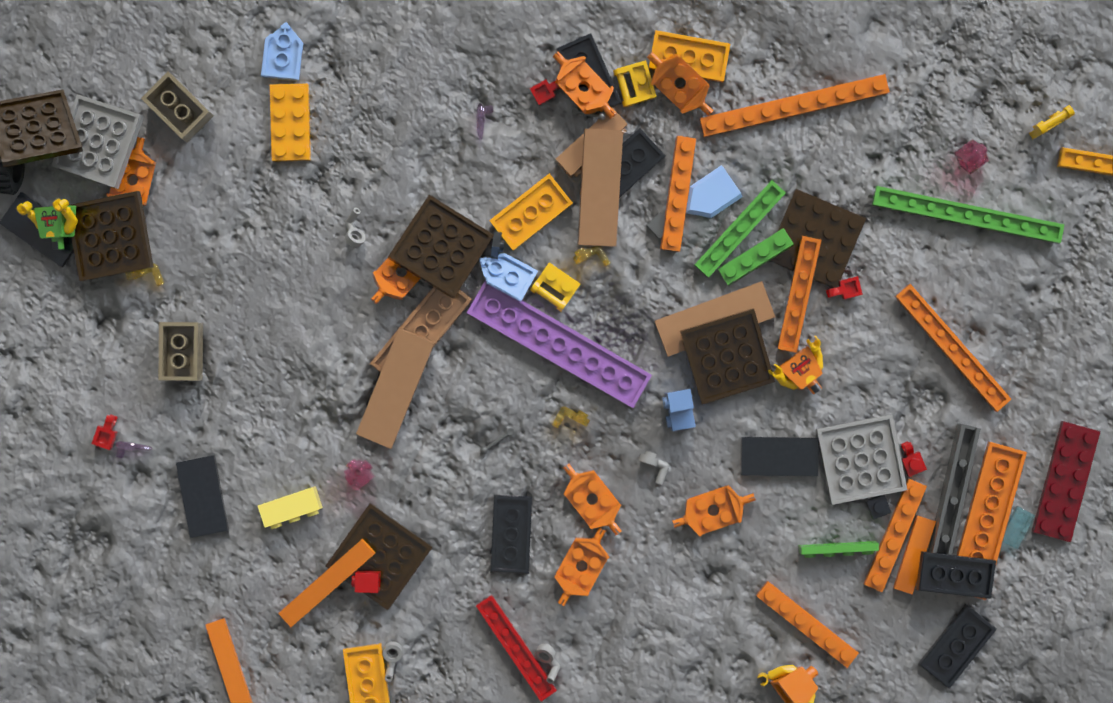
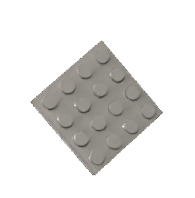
(106, 140)
(861, 459)

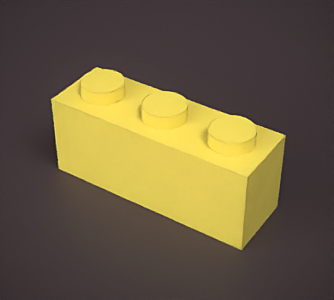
(290, 507)

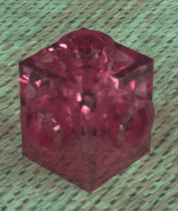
(972, 156)
(365, 469)

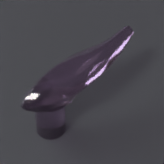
(480, 118)
(122, 446)

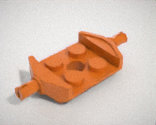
(578, 72)
(689, 96)
(141, 166)
(390, 283)
(729, 512)
(597, 514)
(581, 582)

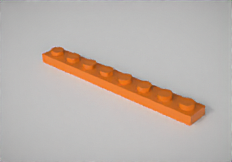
(953, 347)

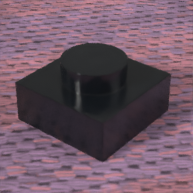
(497, 245)
(878, 506)

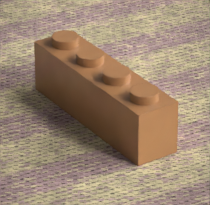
(571, 158)

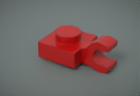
(544, 91)
(847, 288)
(105, 435)
(912, 462)

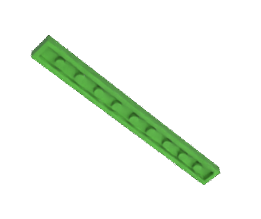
(968, 214)

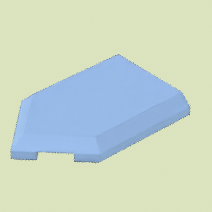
(282, 55)
(712, 194)
(508, 275)

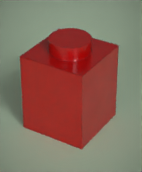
(366, 581)

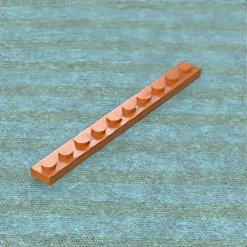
(794, 105)

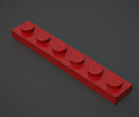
(516, 647)

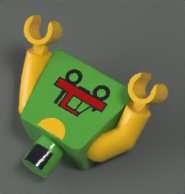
(53, 221)

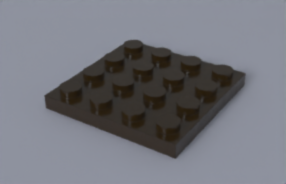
(37, 128)
(824, 221)
(111, 237)
(441, 246)
(727, 356)
(396, 552)

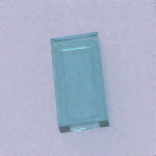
(1017, 527)

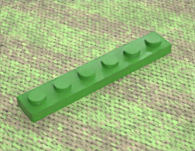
(739, 228)

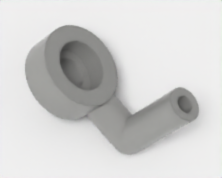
(354, 236)
(650, 458)
(546, 654)
(391, 658)

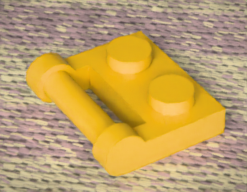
(640, 80)
(1055, 119)
(557, 280)

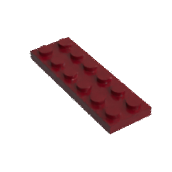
(1066, 481)

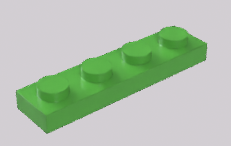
(756, 257)
(846, 549)

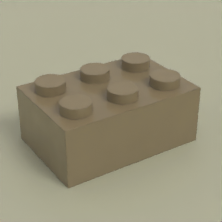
(177, 107)
(180, 351)

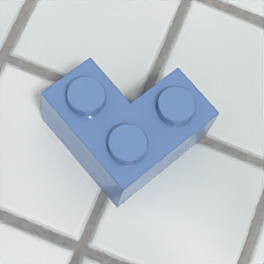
(679, 409)

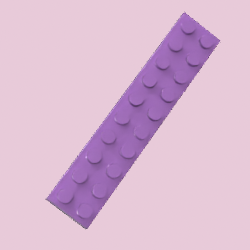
(560, 344)

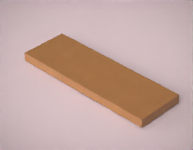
(600, 187)
(732, 303)
(429, 320)
(395, 388)

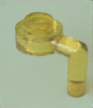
(582, 255)
(155, 271)
(579, 417)

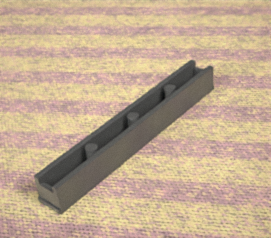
(954, 489)

